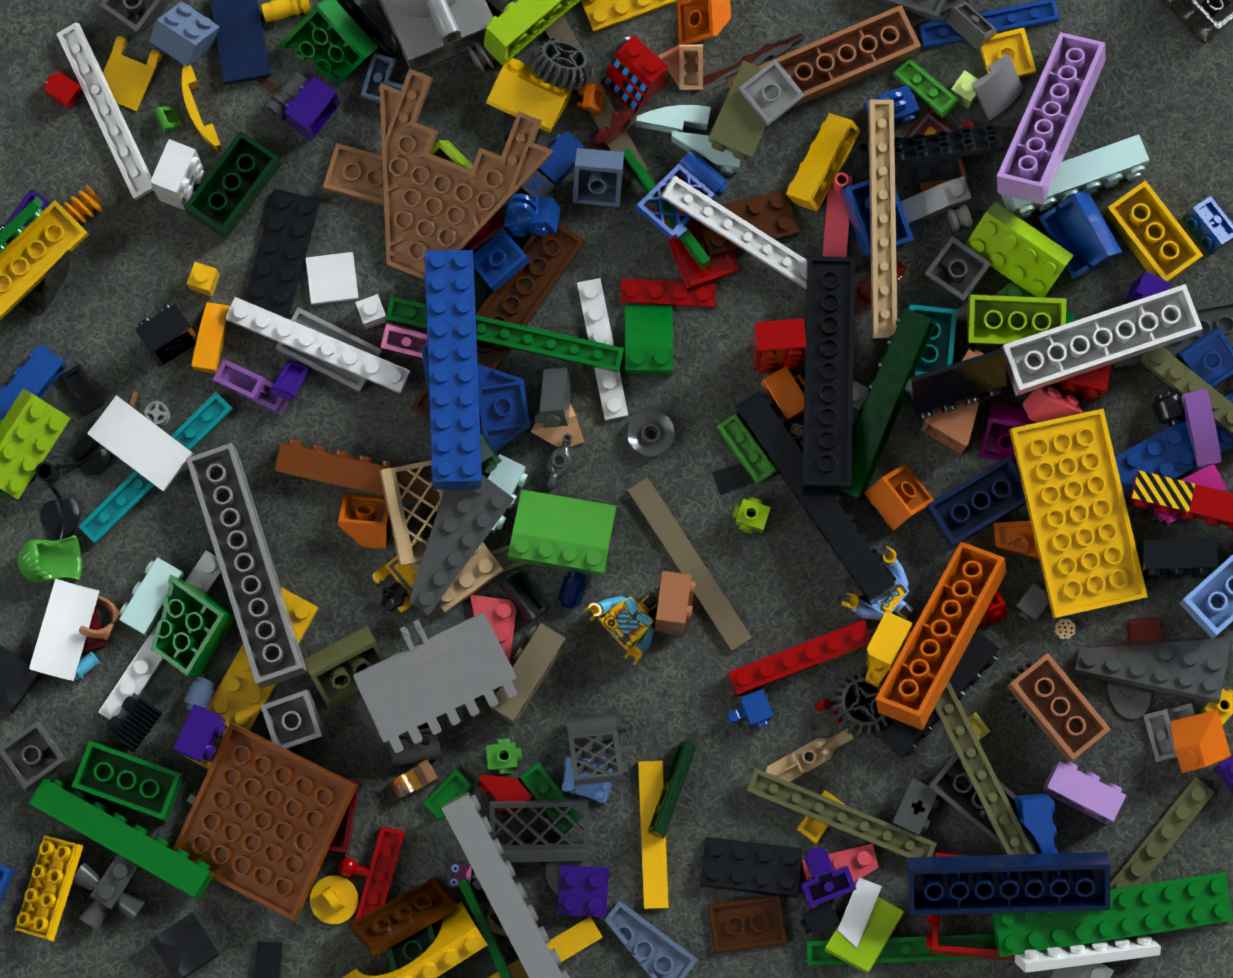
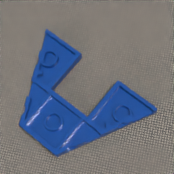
(501, 404)

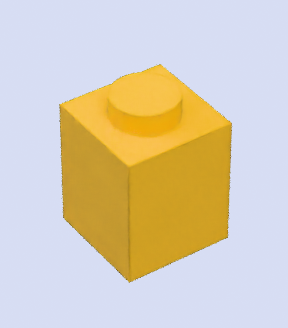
(203, 279)

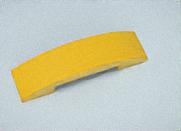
(207, 132)

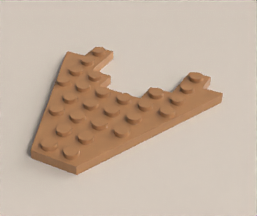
(436, 201)

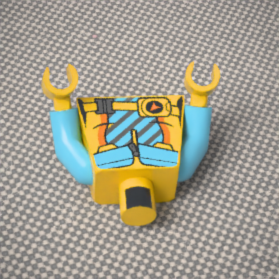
(627, 622)

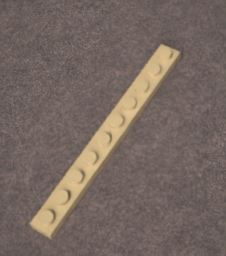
(882, 218)

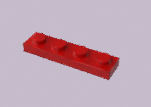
(666, 293)

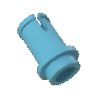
(85, 665)

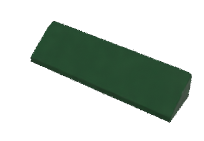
(672, 789)

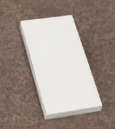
(140, 443)

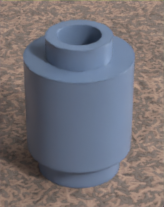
(200, 693)

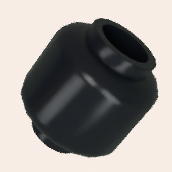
(1169, 408)

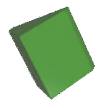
(167, 119)

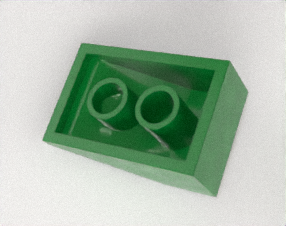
(648, 340)

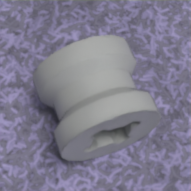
(959, 217)
(155, 410)

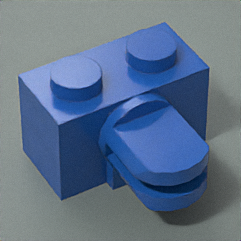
(904, 104)
(531, 215)

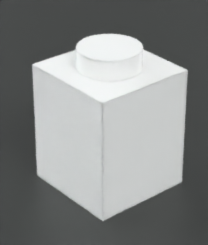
(371, 311)

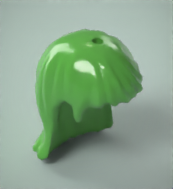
(50, 560)

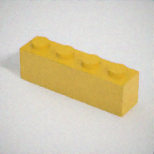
(823, 162)

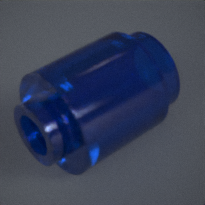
(572, 590)

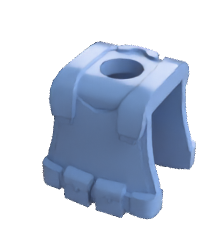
(594, 791)

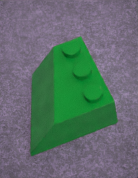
(331, 41)
(190, 627)

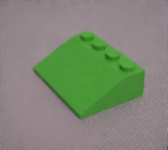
(562, 533)

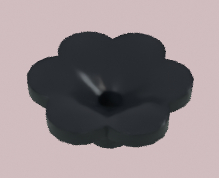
(393, 596)

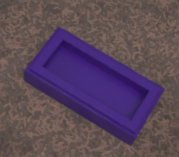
(290, 380)

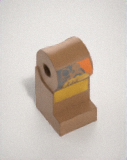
(414, 780)

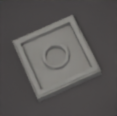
(771, 92)

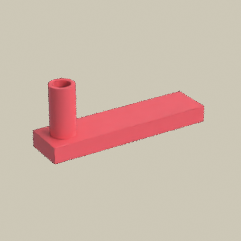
(836, 219)

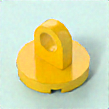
(334, 899)

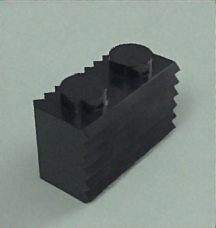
(133, 722)

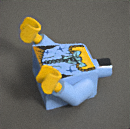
(890, 602)

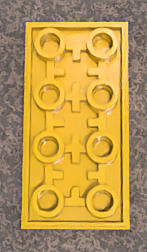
(48, 888)

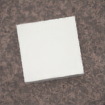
(332, 278)

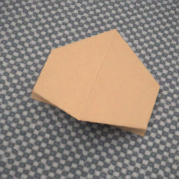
(685, 65)
(555, 434)

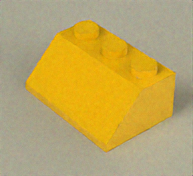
(521, 91)

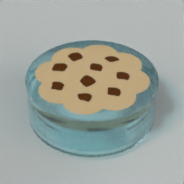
(1064, 629)

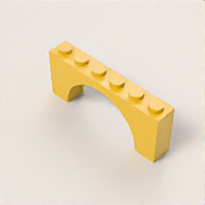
(455, 942)

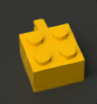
(886, 647)

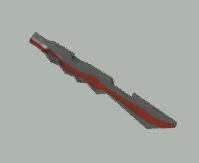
(757, 56)

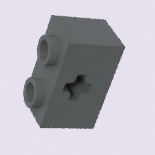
(904, 816)

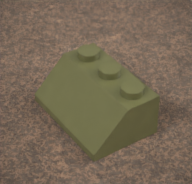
(335, 665)

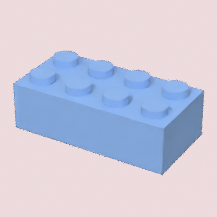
(1212, 600)

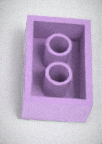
(1084, 792)

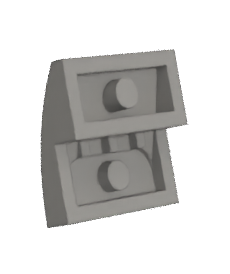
(998, 88)
(1160, 730)

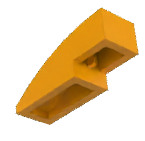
(210, 338)

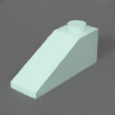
(700, 144)

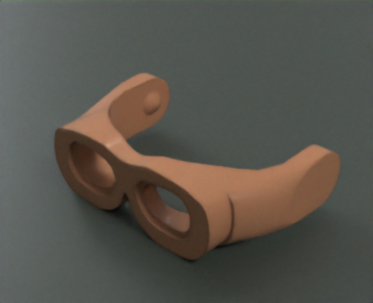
(103, 633)

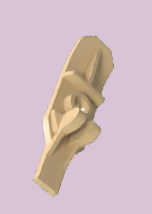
(795, 764)

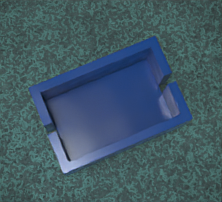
(1082, 233)

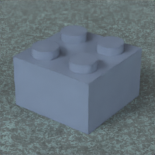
(184, 33)
(598, 177)

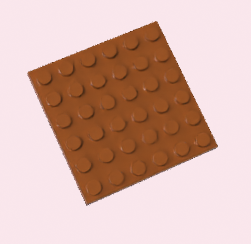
(265, 820)

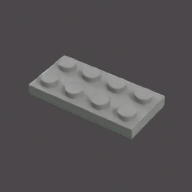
(313, 322)

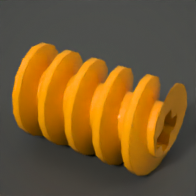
(84, 205)

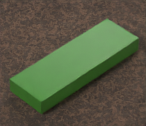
(926, 88)
(746, 449)

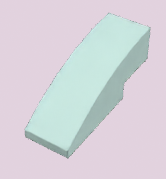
(675, 118)

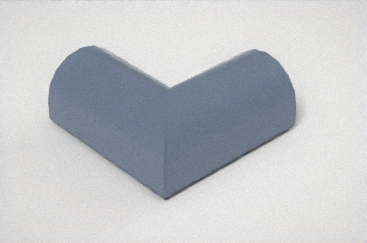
(379, 72)

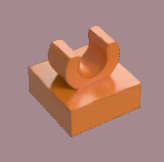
(593, 99)

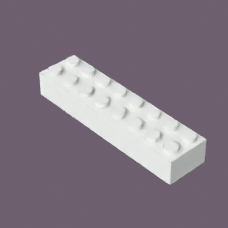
(1101, 339)

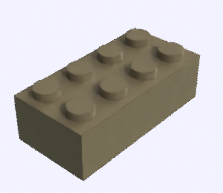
(530, 669)

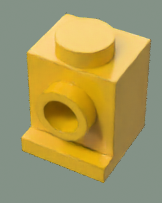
(1226, 696)

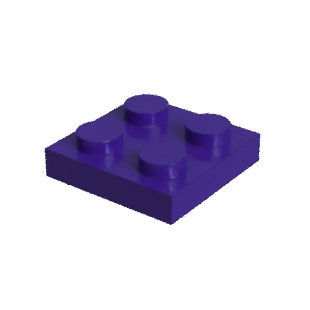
(582, 890)

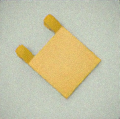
(128, 77)

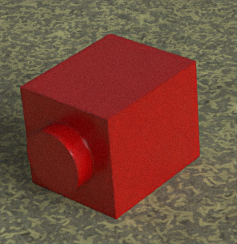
(62, 90)

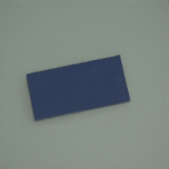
(240, 40)

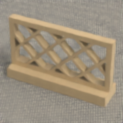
(396, 509)

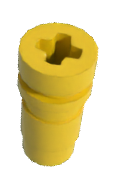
(283, 9)

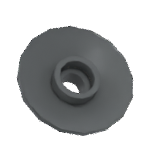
(651, 421)

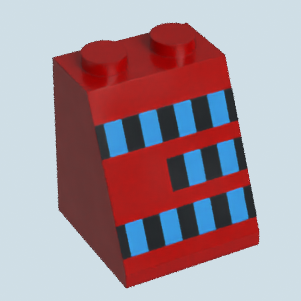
(635, 74)

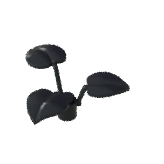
(63, 516)

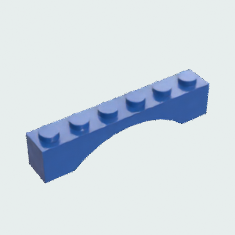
(1035, 816)

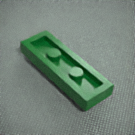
(544, 788)

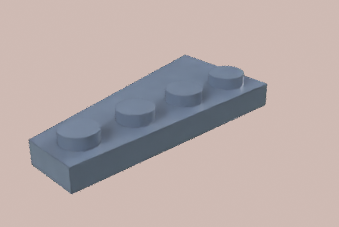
(648, 945)

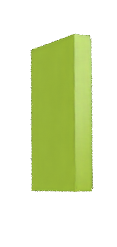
(874, 938)

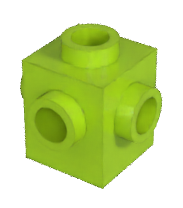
(751, 524)

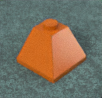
(701, 19)
(365, 519)
(1199, 740)

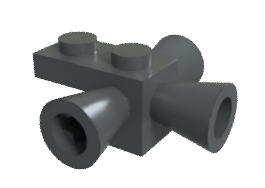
(109, 891)

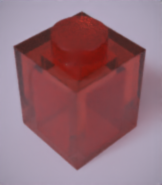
(1144, 630)

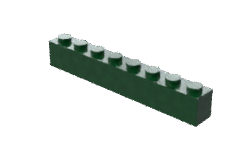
(887, 396)

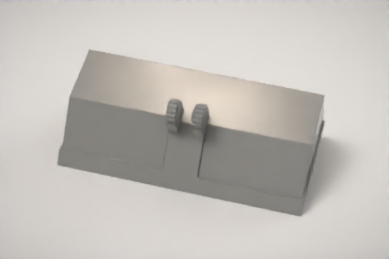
(435, 679)

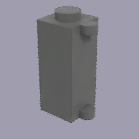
(554, 397)

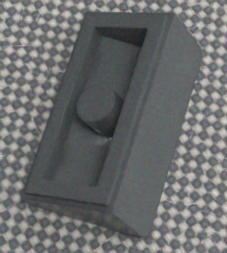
(970, 24)

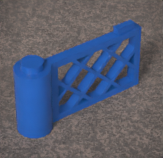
(698, 175)

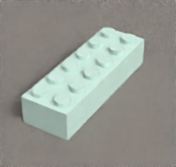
(1087, 173)

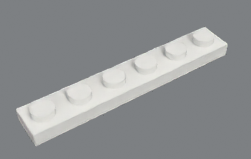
(599, 330)
(1088, 954)

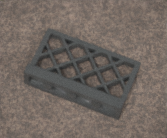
(546, 850)

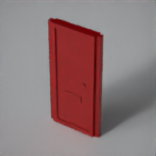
(692, 275)

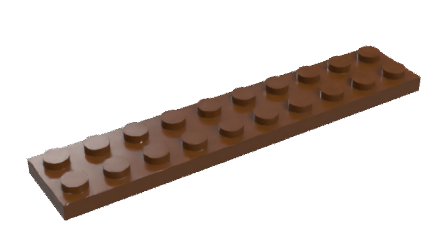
(522, 294)

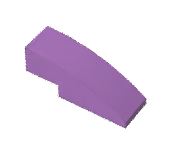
(249, 386)
(1201, 427)

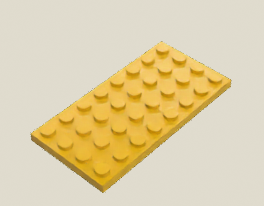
(1078, 513)

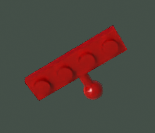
(381, 870)

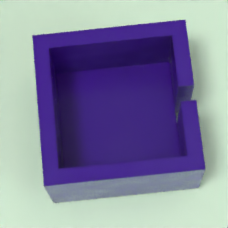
(311, 107)
(200, 735)

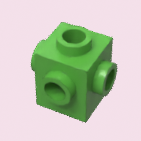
(496, 750)

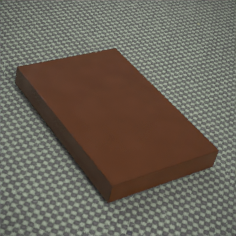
(747, 924)

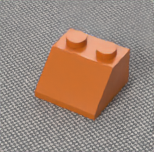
(898, 496)

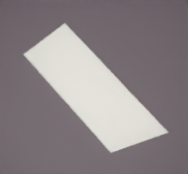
(859, 910)

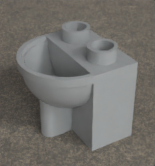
(435, 28)

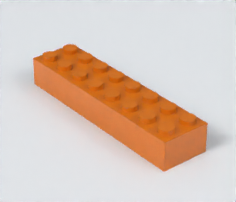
(941, 635)

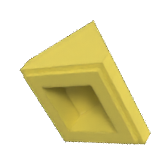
(978, 726)

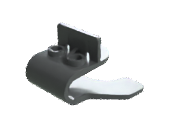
(412, 753)

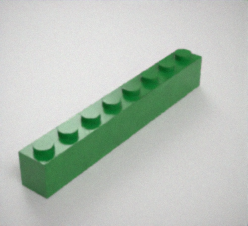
(121, 838)

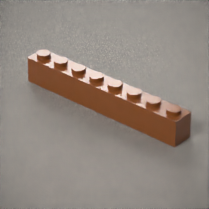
(347, 471)

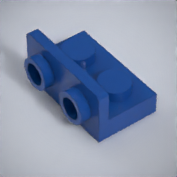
(1209, 225)

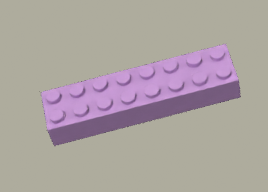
(1051, 118)

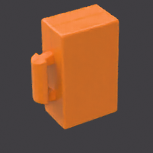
(785, 392)

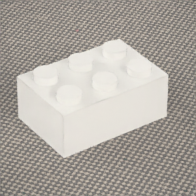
(177, 174)

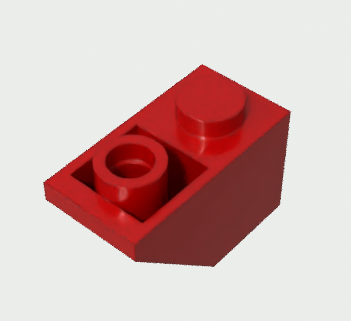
(504, 790)

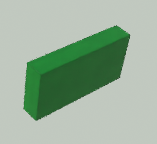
(449, 789)

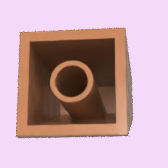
(955, 426)

